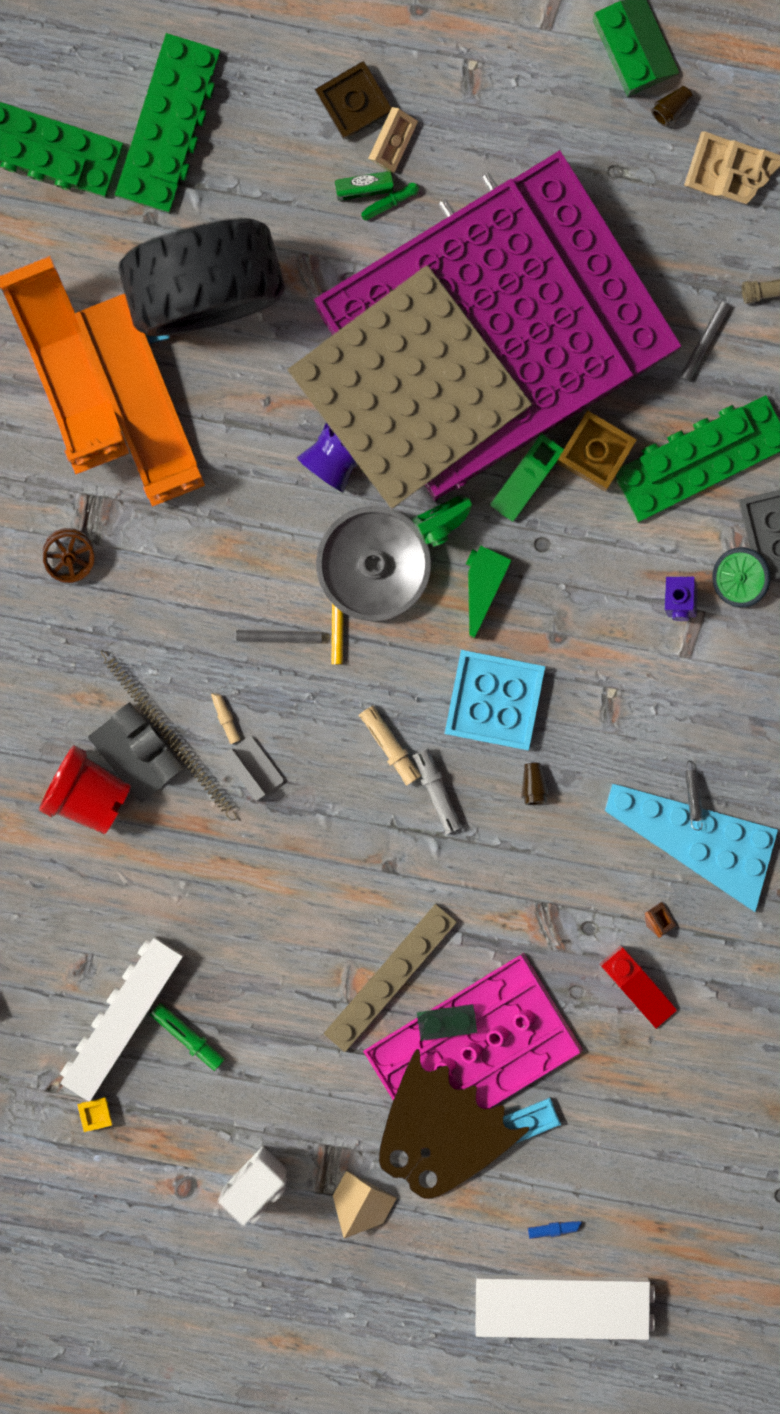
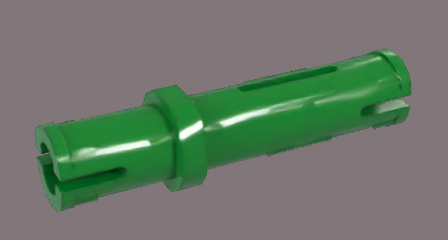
(192, 1041)

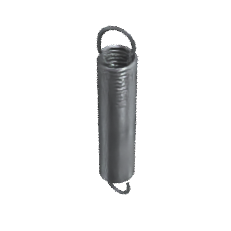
(694, 795)

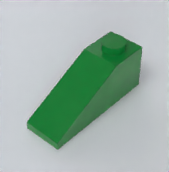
(484, 578)

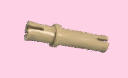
(388, 743)

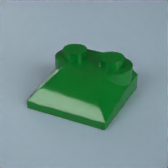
(442, 519)

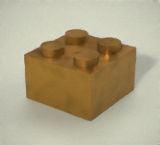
(596, 451)

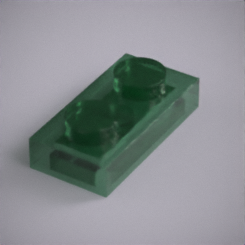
(446, 1022)

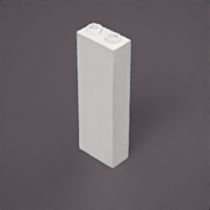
(564, 1307)

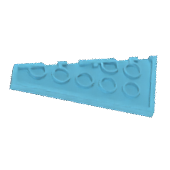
(724, 851)

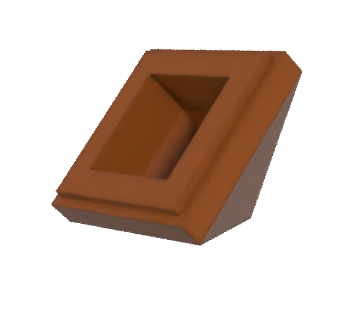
(659, 920)

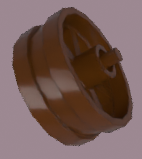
(68, 555)

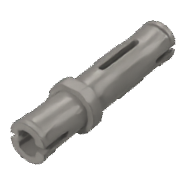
(432, 779)

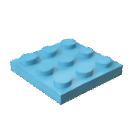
(494, 700)

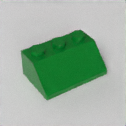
(634, 45)

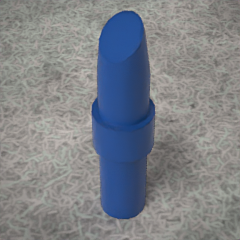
(554, 1229)

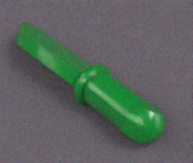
(389, 201)

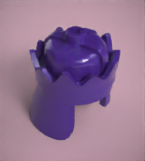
(329, 460)

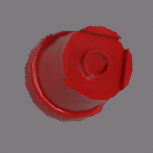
(84, 792)

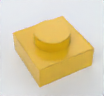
(95, 1114)

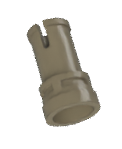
(754, 291)

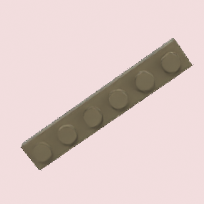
(390, 977)

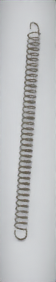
(171, 736)

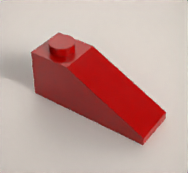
(638, 986)

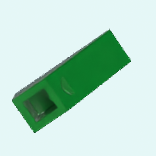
(527, 477)

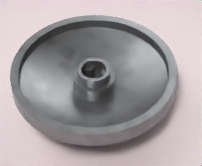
(373, 563)

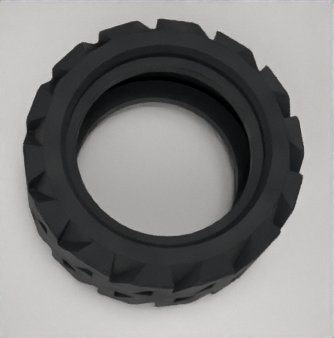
(201, 276)

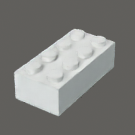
(253, 1185)

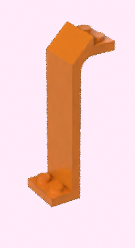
(140, 401)

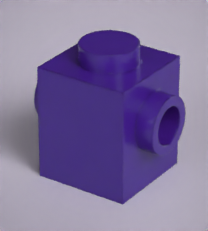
(681, 598)

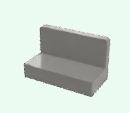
(253, 768)

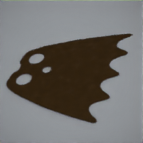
(447, 1123)

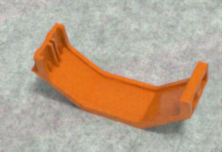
(64, 365)

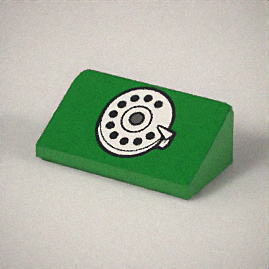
(364, 186)

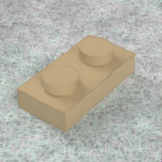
(393, 139)

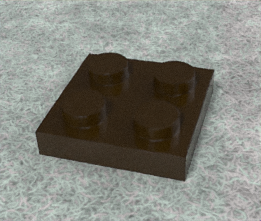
(353, 100)

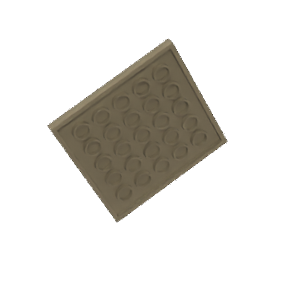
(409, 387)

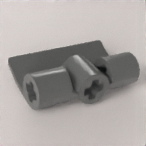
(136, 752)

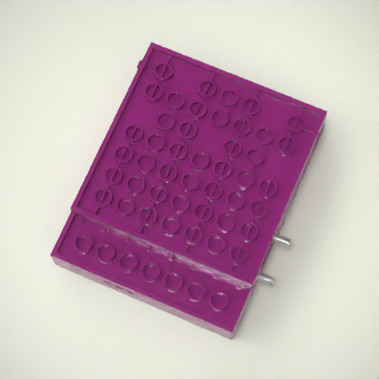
(542, 293)

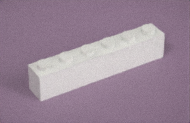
(121, 1019)

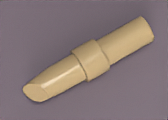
(225, 718)

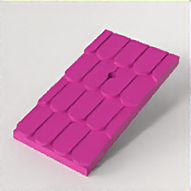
(505, 1003)

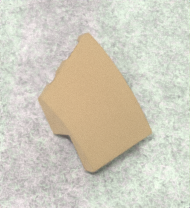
(729, 168)

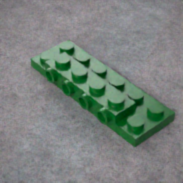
(168, 123)
(56, 151)
(700, 457)

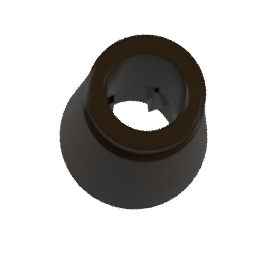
(671, 106)
(534, 785)

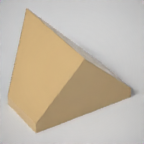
(360, 1204)

